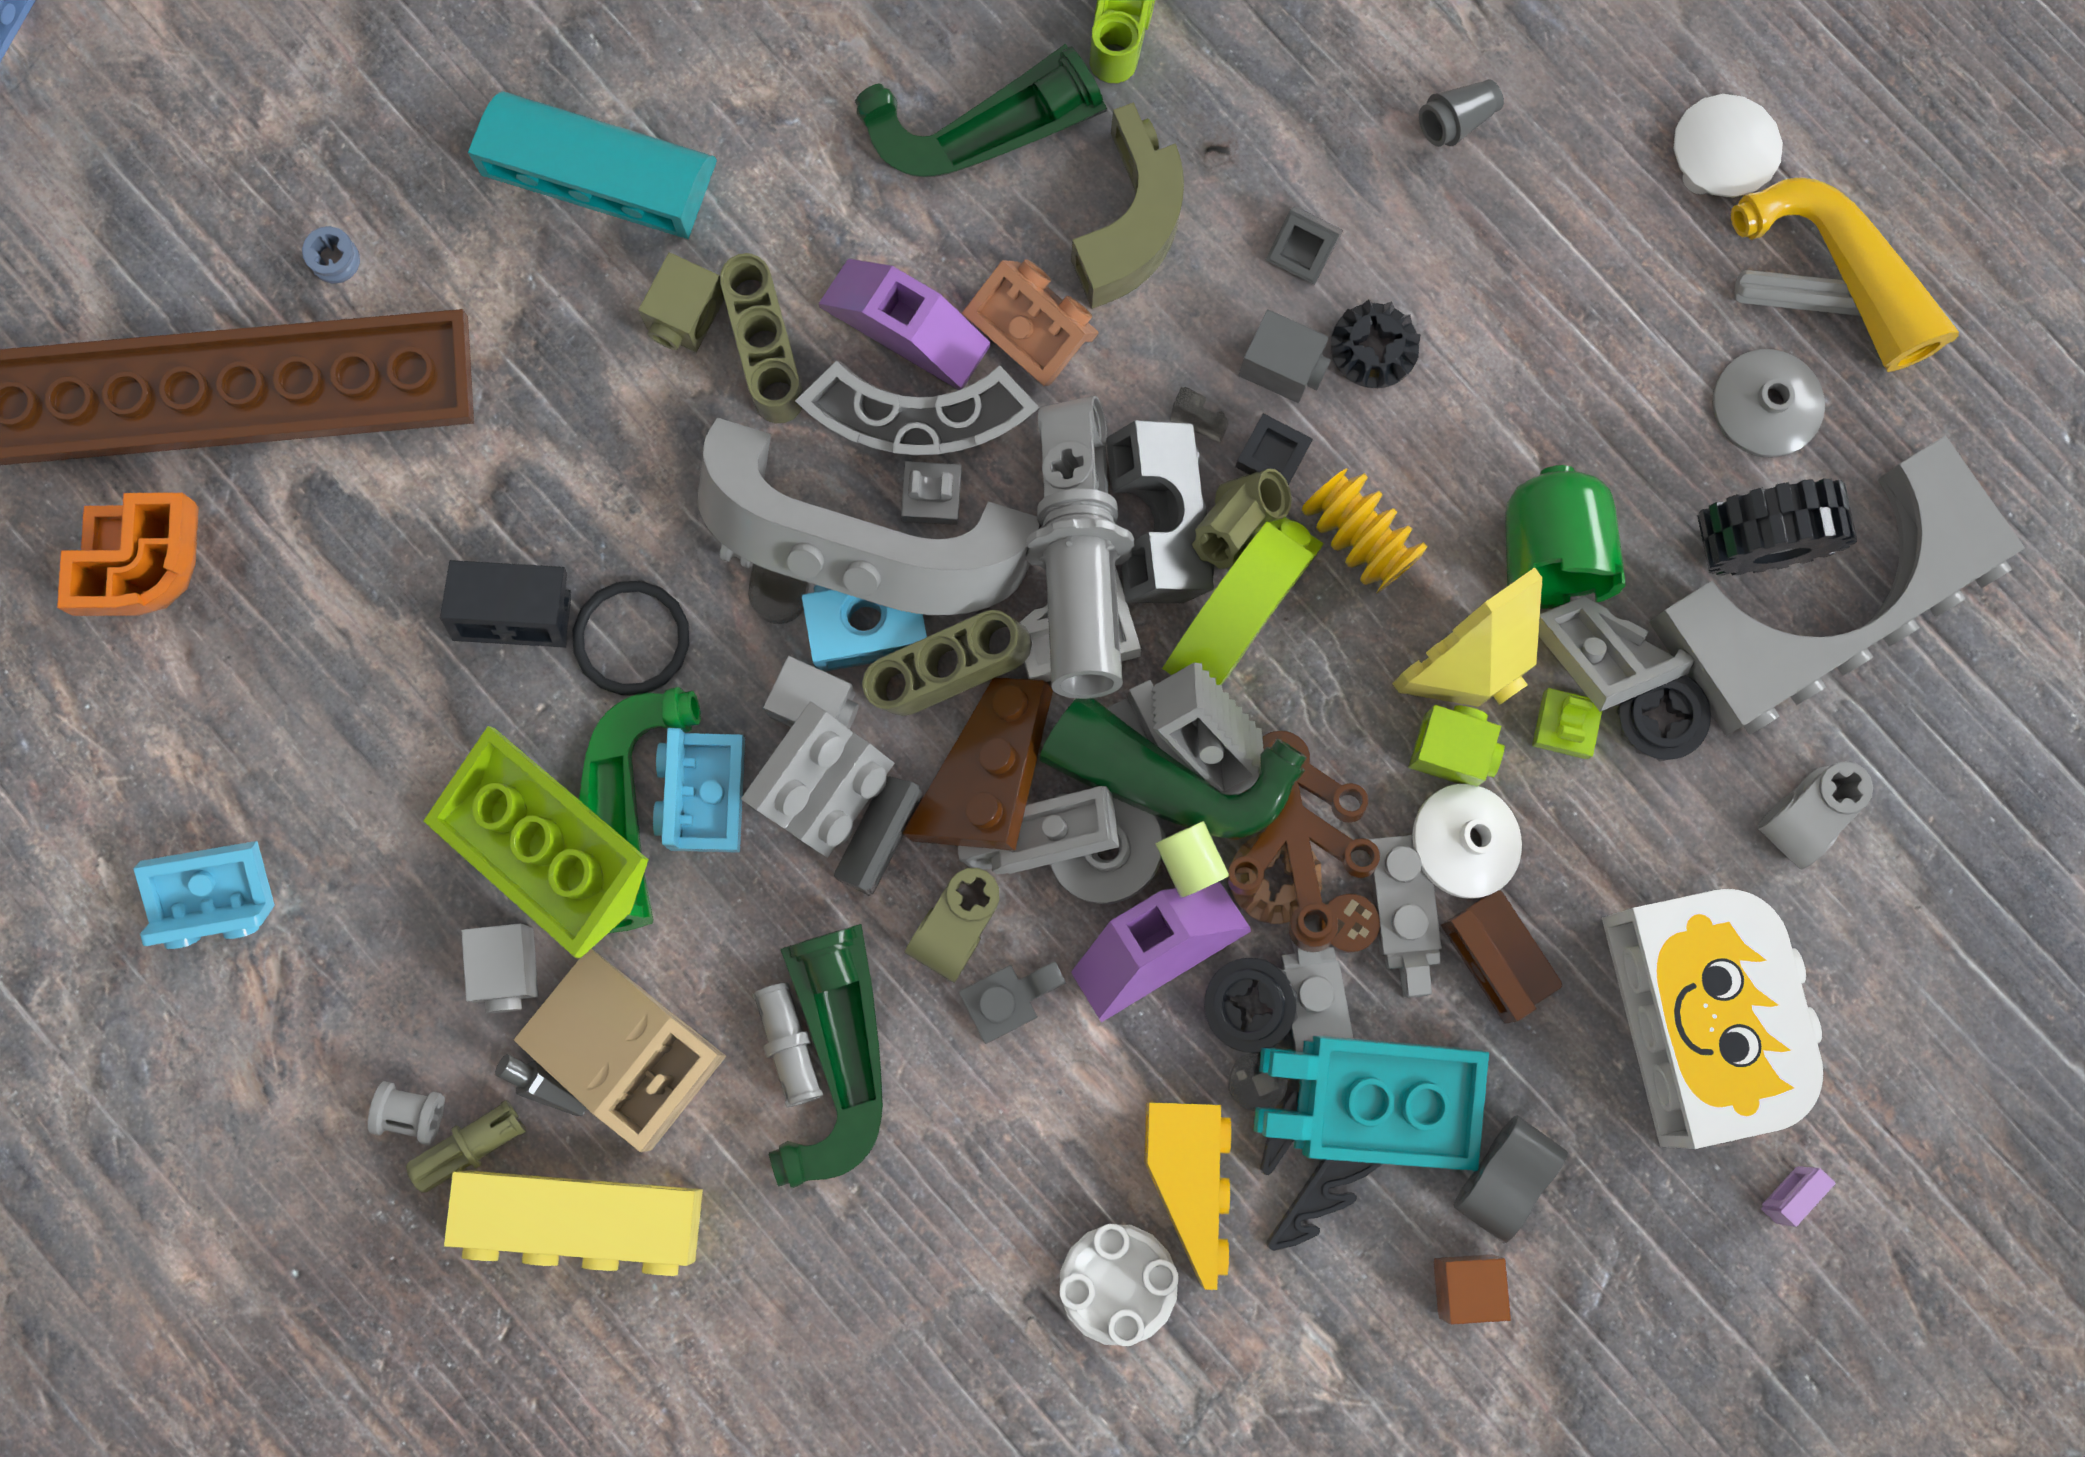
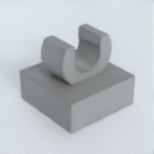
(931, 493)

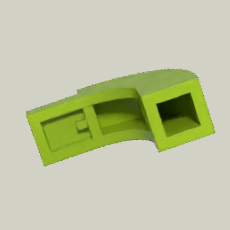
(1245, 599)

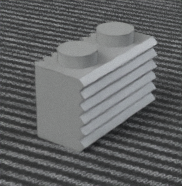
(1207, 729)

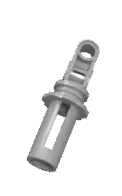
(1079, 550)

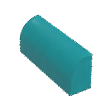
(591, 163)

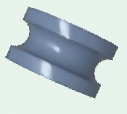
(328, 237)

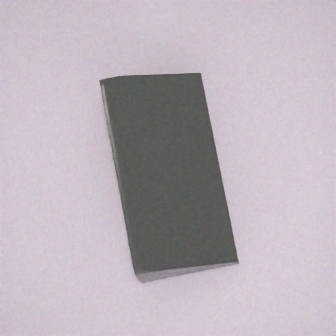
(878, 835)

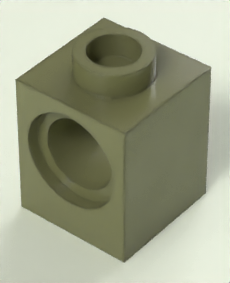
(681, 303)

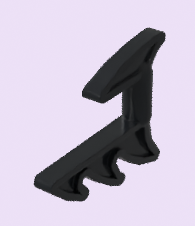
(1314, 1197)

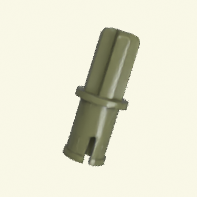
(465, 1147)

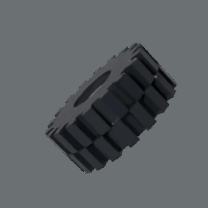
(1777, 527)

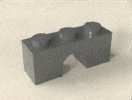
(1162, 469)

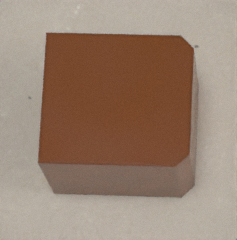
(1472, 1289)

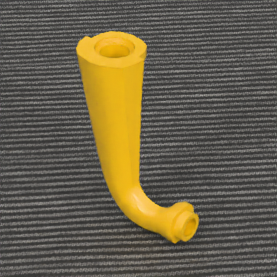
(1889, 297)

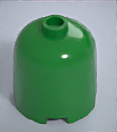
(1566, 531)

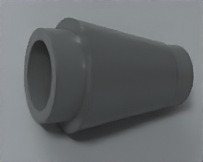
(1459, 111)

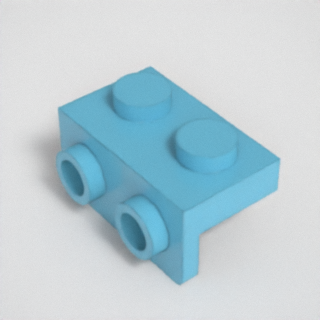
(700, 791)
(204, 894)

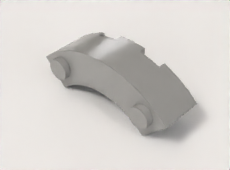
(916, 423)

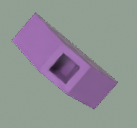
(906, 319)
(1156, 945)

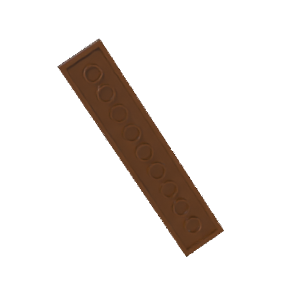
(235, 386)

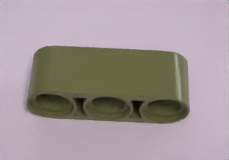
(755, 314)
(920, 663)

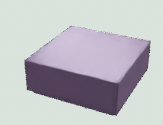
(1797, 1195)

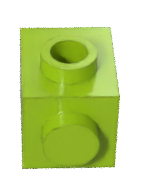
(1457, 745)

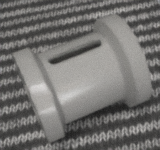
(406, 1113)

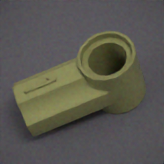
(1239, 514)

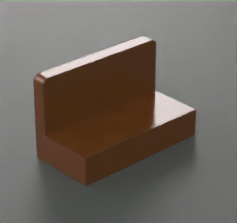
(1502, 956)

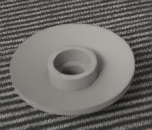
(1756, 422)
(1125, 875)

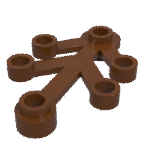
(1296, 829)

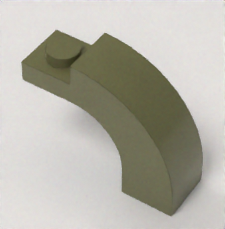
(1134, 246)

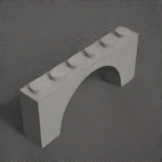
(1945, 542)

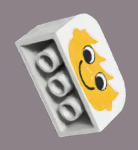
(1716, 1016)

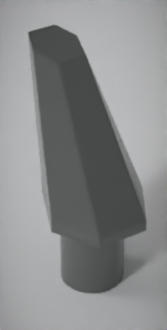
(538, 1085)

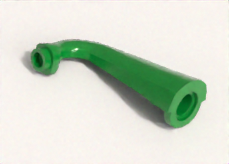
(608, 770)

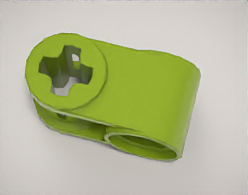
(1121, 24)

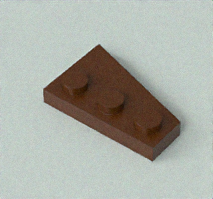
(989, 771)

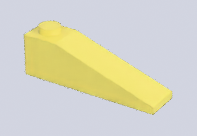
(1484, 652)

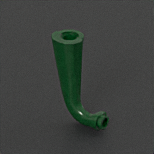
(1033, 106)
(1107, 752)
(839, 1008)

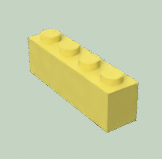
(573, 1219)

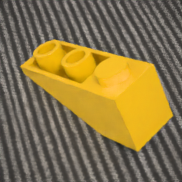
(1184, 1164)

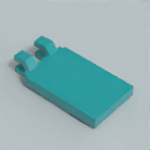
(1380, 1102)

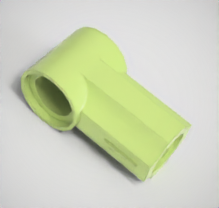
(1192, 859)

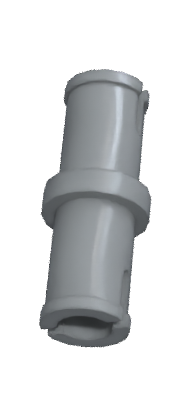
(787, 1044)

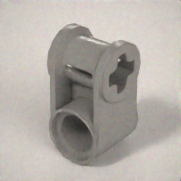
(1811, 818)

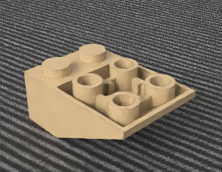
(619, 1051)

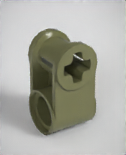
(948, 931)

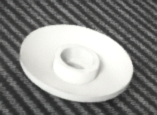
(1445, 843)

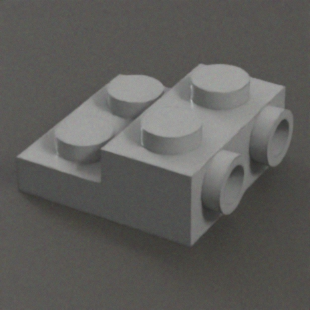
(818, 780)

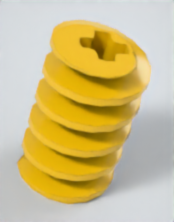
(1363, 529)

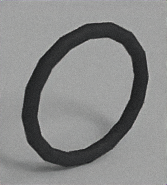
(627, 587)

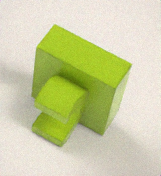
(1567, 724)

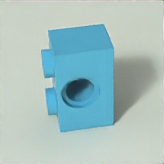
(841, 646)

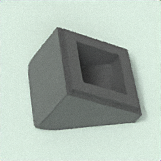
(1304, 244)

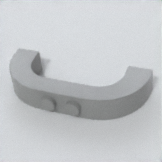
(850, 553)

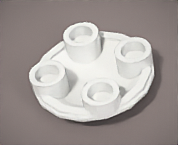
(1727, 146)
(1118, 1285)

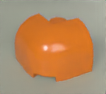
(130, 556)

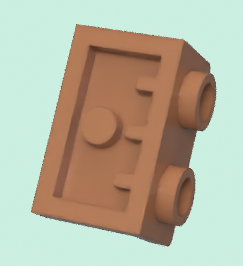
(1030, 319)

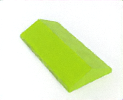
(538, 844)

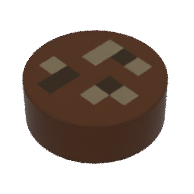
(1356, 923)

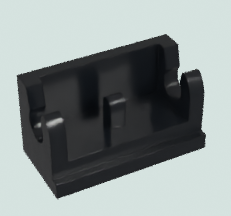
(506, 603)

